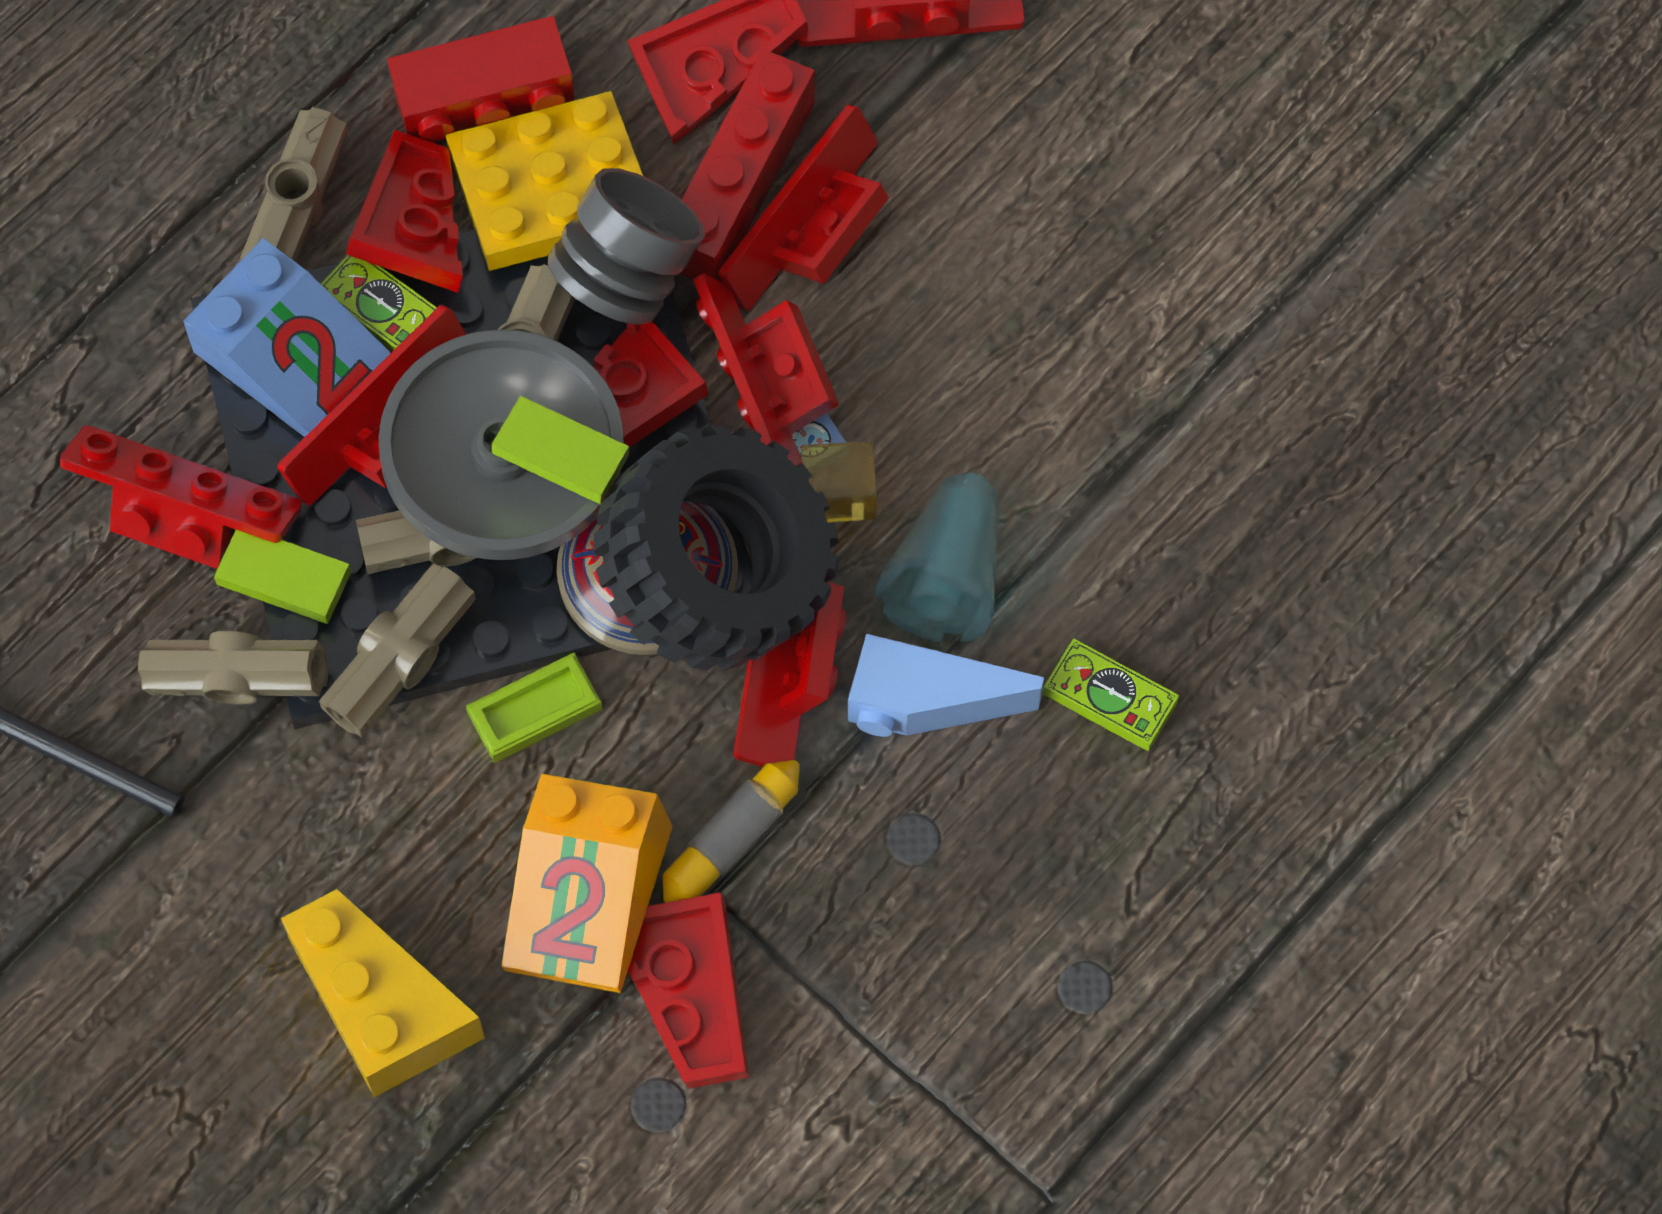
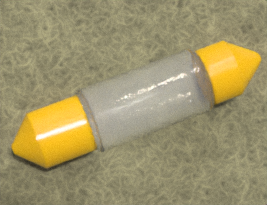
(731, 831)

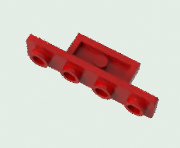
(880, 20)
(812, 216)
(771, 364)
(352, 428)
(177, 500)
(787, 685)

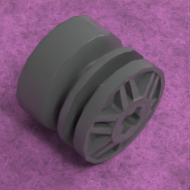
(625, 246)

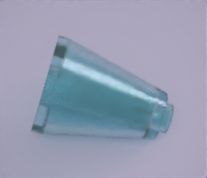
(946, 564)

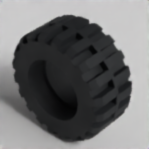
(768, 505)

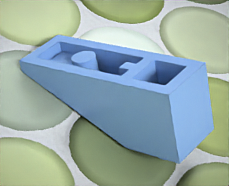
(927, 690)

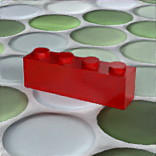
(747, 156)

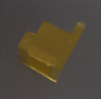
(846, 478)

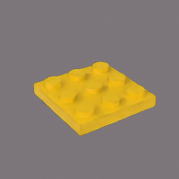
(532, 172)

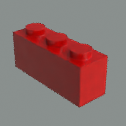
(481, 79)

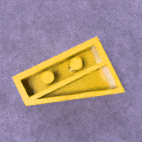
(377, 994)

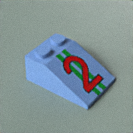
(283, 338)

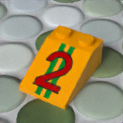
(584, 881)

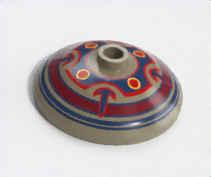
(705, 543)

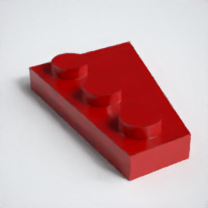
(708, 55)
(410, 214)
(648, 380)
(691, 988)

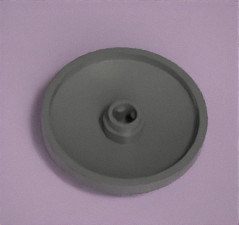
(441, 436)

